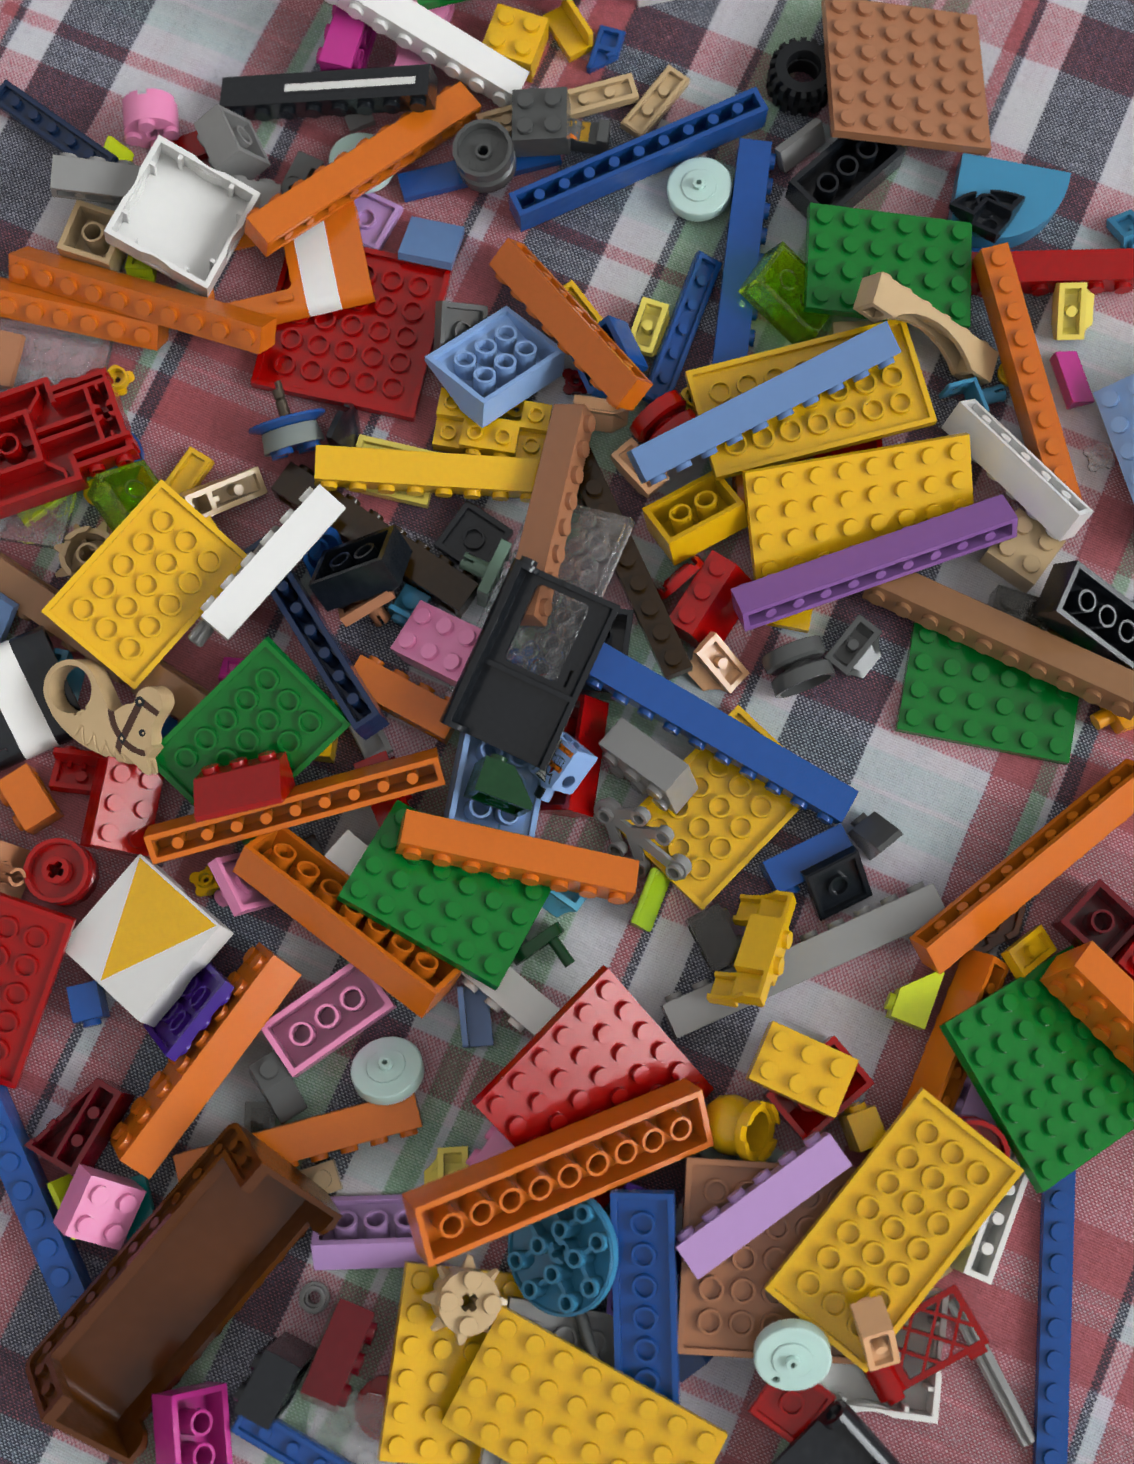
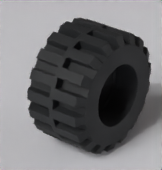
(795, 95)

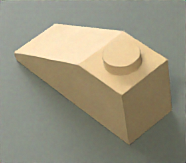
(226, 492)

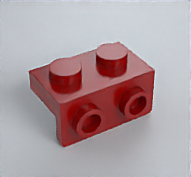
(73, 770)

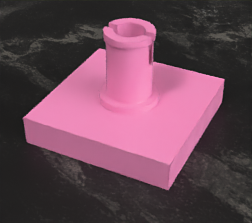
(233, 889)

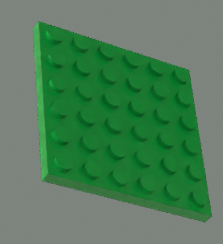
(1043, 1077)

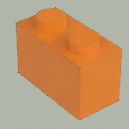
(29, 800)

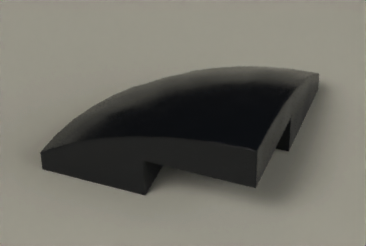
(988, 212)
(344, 427)

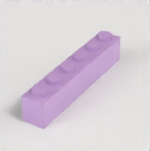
(761, 1204)

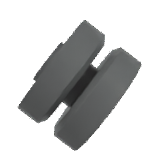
(484, 155)
(798, 666)

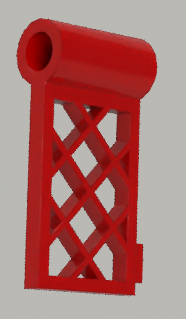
(893, 1380)

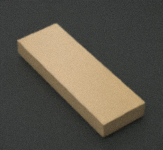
(655, 102)

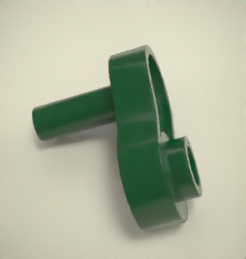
(548, 936)

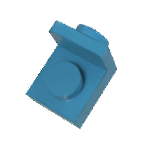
(1122, 228)
(406, 603)

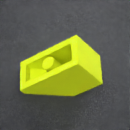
(914, 1001)

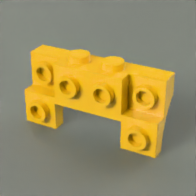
(502, 437)
(760, 951)

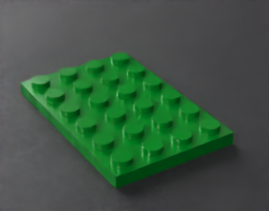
(917, 252)
(982, 702)
(253, 710)
(444, 910)

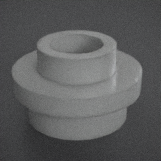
(304, 1297)

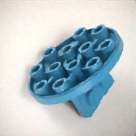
(565, 1259)

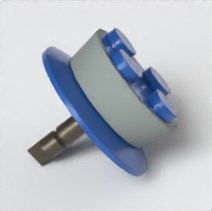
(289, 431)

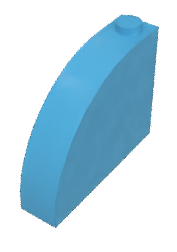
(1041, 187)

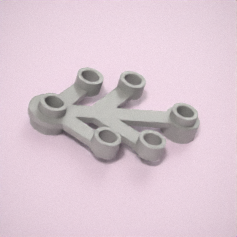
(614, 817)

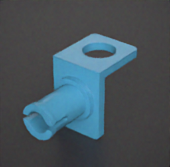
(972, 390)

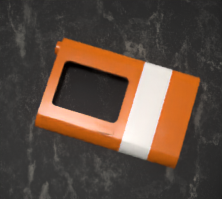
(324, 270)

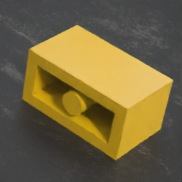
(861, 1126)

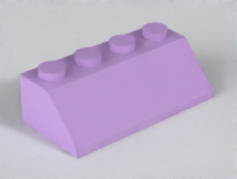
(367, 1236)

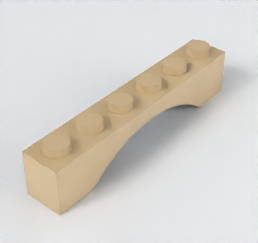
(965, 354)

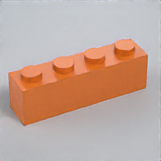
(404, 699)

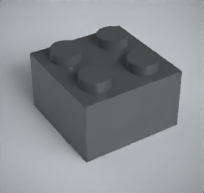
(541, 121)

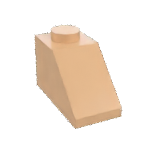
(875, 1332)

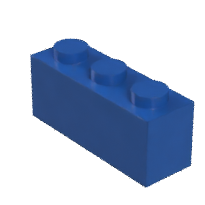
(785, 868)

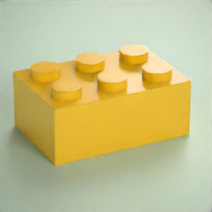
(695, 517)
(802, 1069)

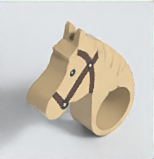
(107, 727)

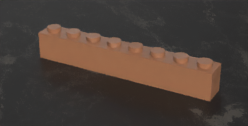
(555, 499)

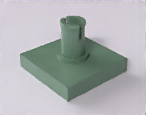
(488, 571)

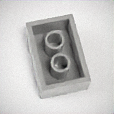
(648, 766)

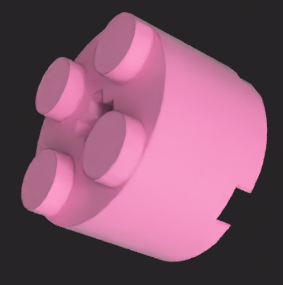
(149, 116)

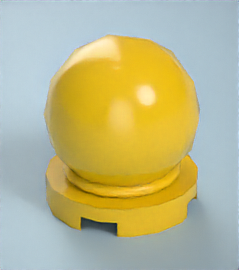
(743, 1127)

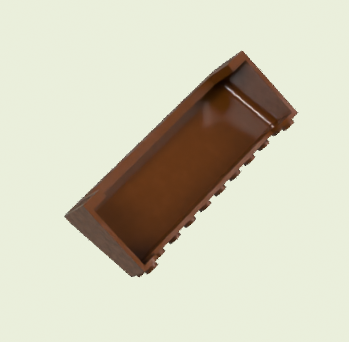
(172, 1291)

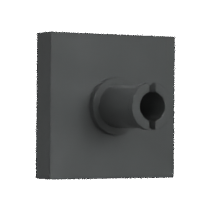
(454, 319)

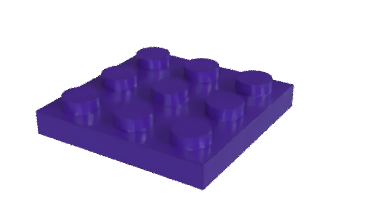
(191, 1012)

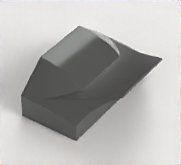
(856, 649)

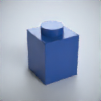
(88, 1003)

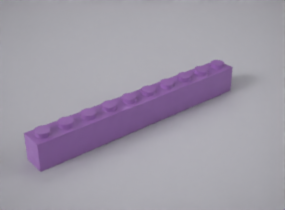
(874, 562)

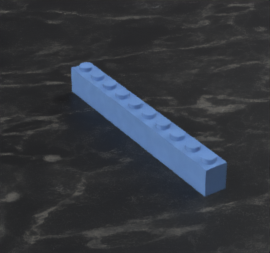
(764, 402)

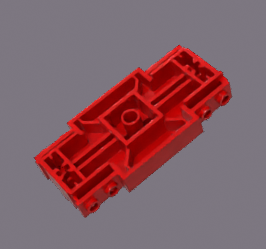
(59, 438)

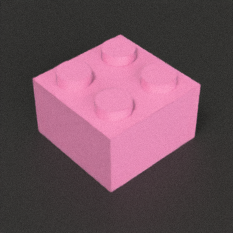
(99, 1207)

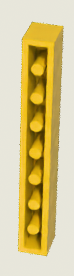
(425, 472)

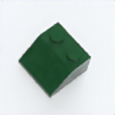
(498, 786)

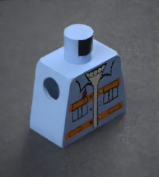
(565, 769)

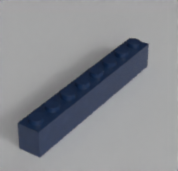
(327, 655)

